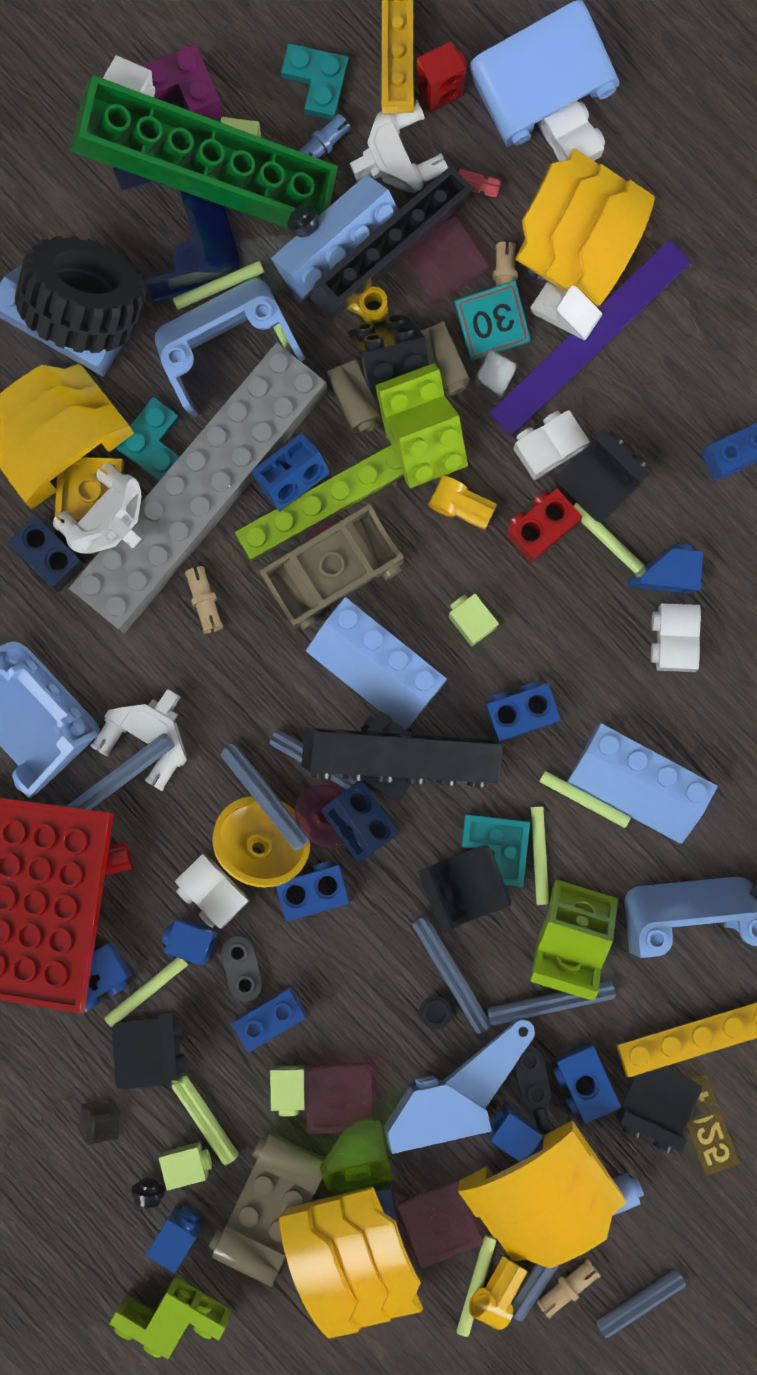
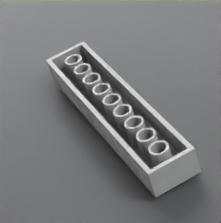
(201, 487)

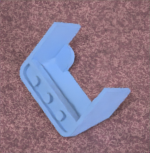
(244, 302)

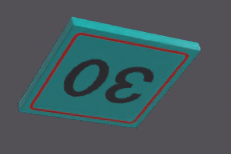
(492, 320)

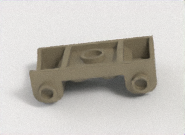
(362, 404)
(332, 567)
(280, 1179)

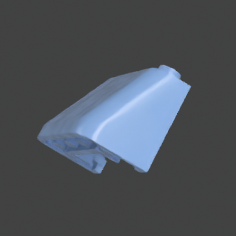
(543, 71)
(38, 720)
(659, 907)

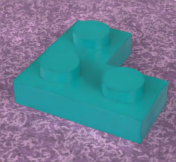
(323, 72)
(145, 444)
(507, 841)

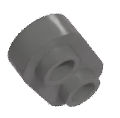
(242, 968)

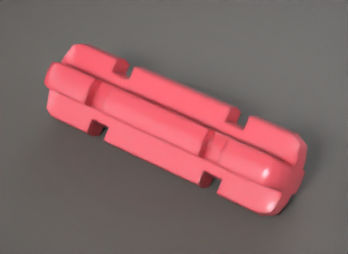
(490, 186)

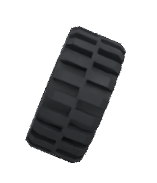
(79, 294)

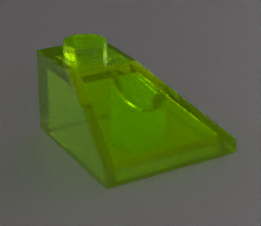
(357, 1159)

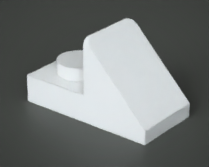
(567, 310)

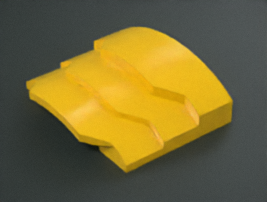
(584, 226)
(50, 424)
(547, 1203)
(348, 1262)

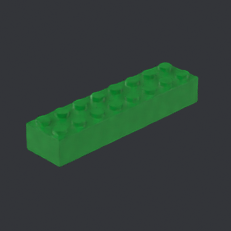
(198, 154)

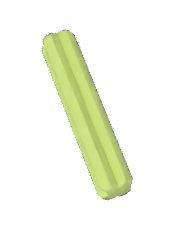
(205, 1121)

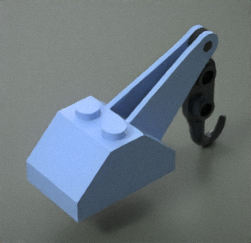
(456, 1106)

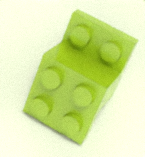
(422, 425)
(574, 940)
(163, 1328)

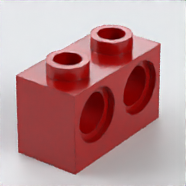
(441, 76)
(548, 530)

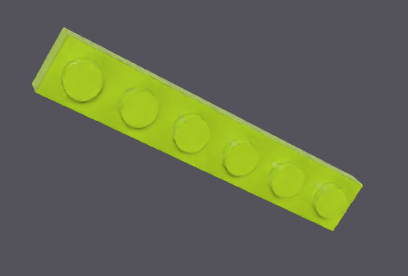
(321, 503)

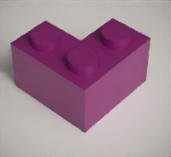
(185, 78)

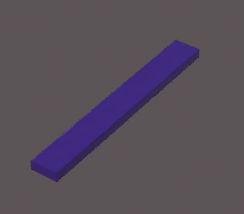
(576, 353)

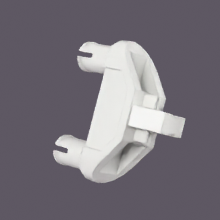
(388, 157)
(108, 519)
(147, 724)

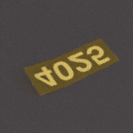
(710, 1132)

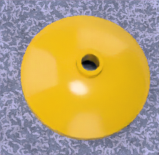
(245, 827)

